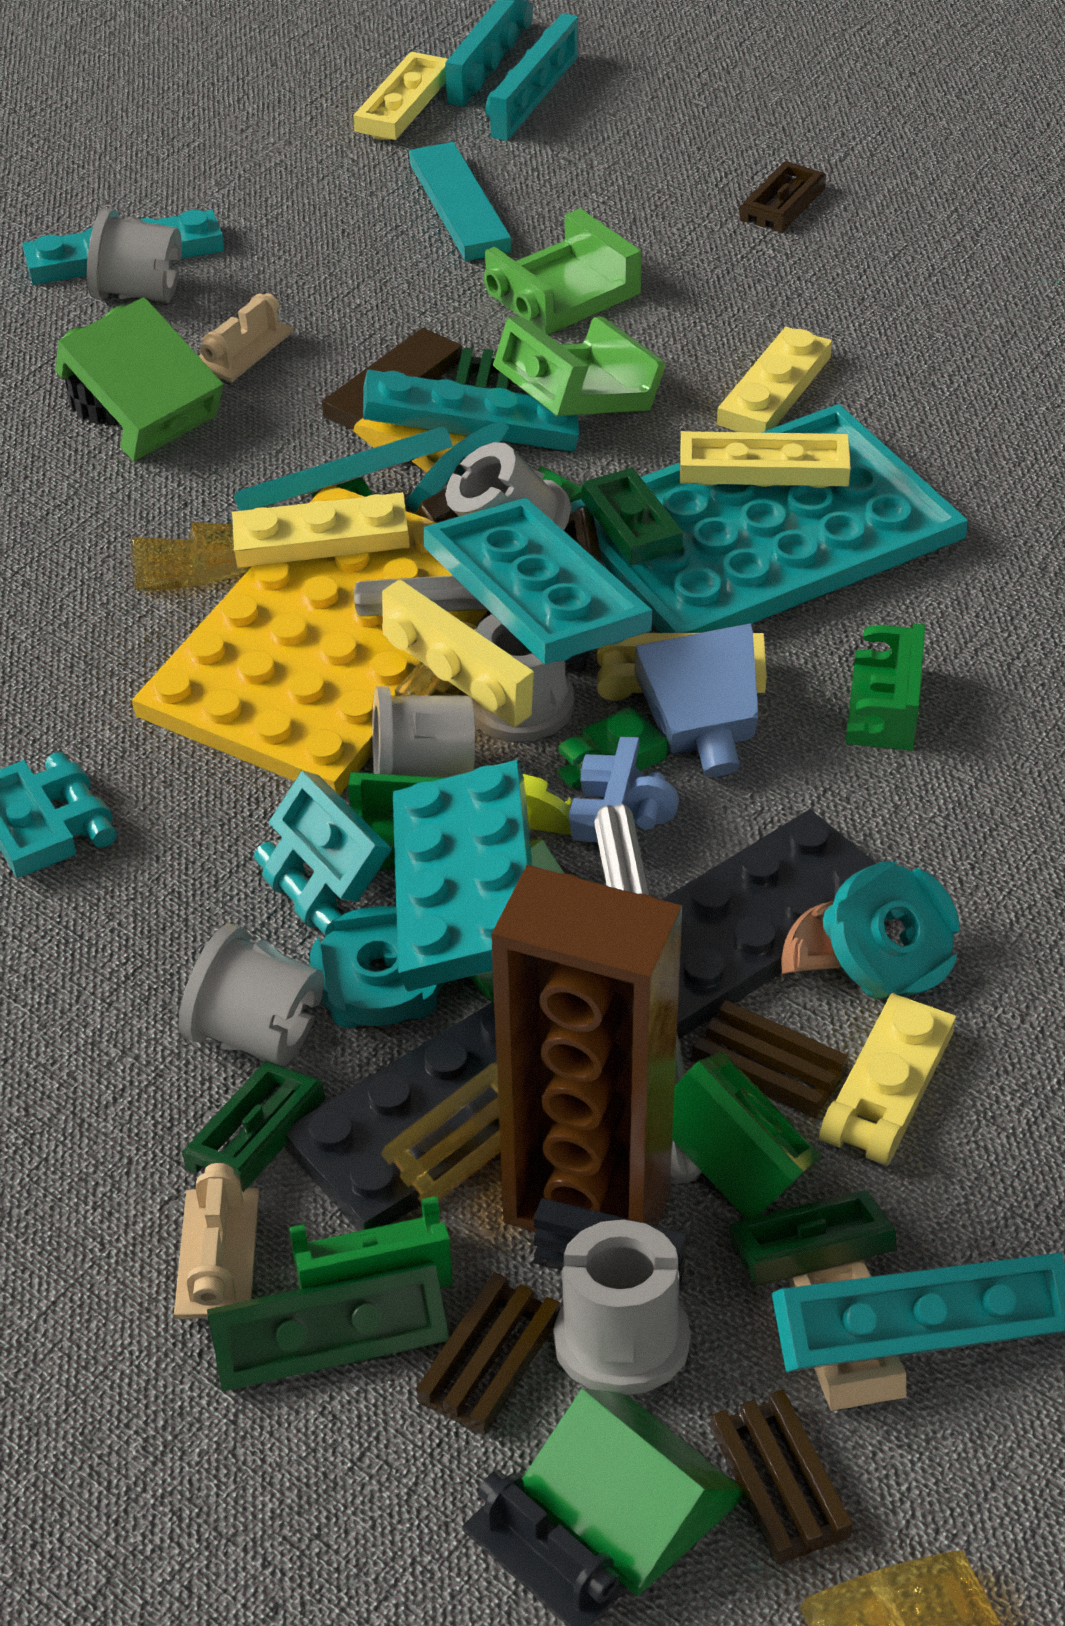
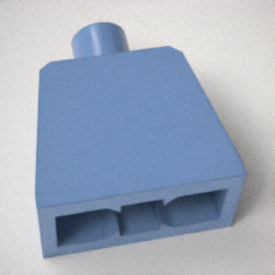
(702, 693)

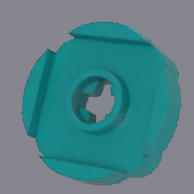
(860, 936)
(362, 995)

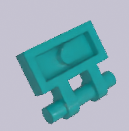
(37, 833)
(328, 837)

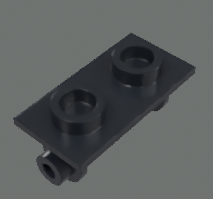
(540, 1555)

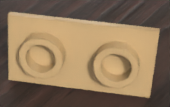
(245, 340)
(216, 1244)

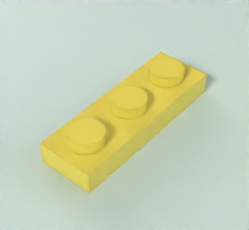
(401, 96)
(774, 381)
(764, 459)
(320, 529)
(457, 653)

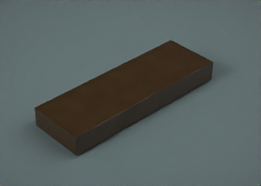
(420, 356)

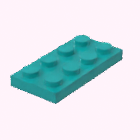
(537, 580)
(455, 869)

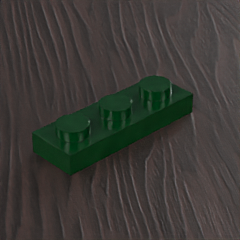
(327, 1325)

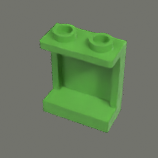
(569, 279)
(141, 375)
(593, 377)

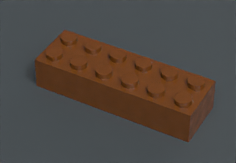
(585, 1046)

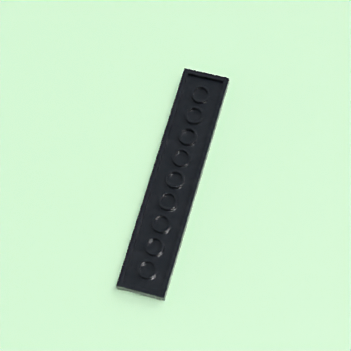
(729, 947)

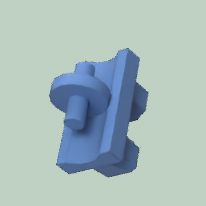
(619, 783)

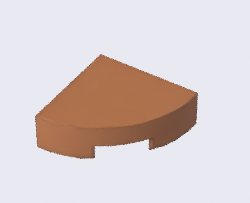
(808, 944)

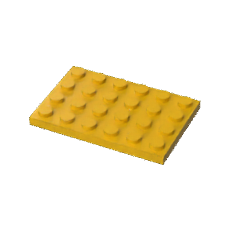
(288, 664)

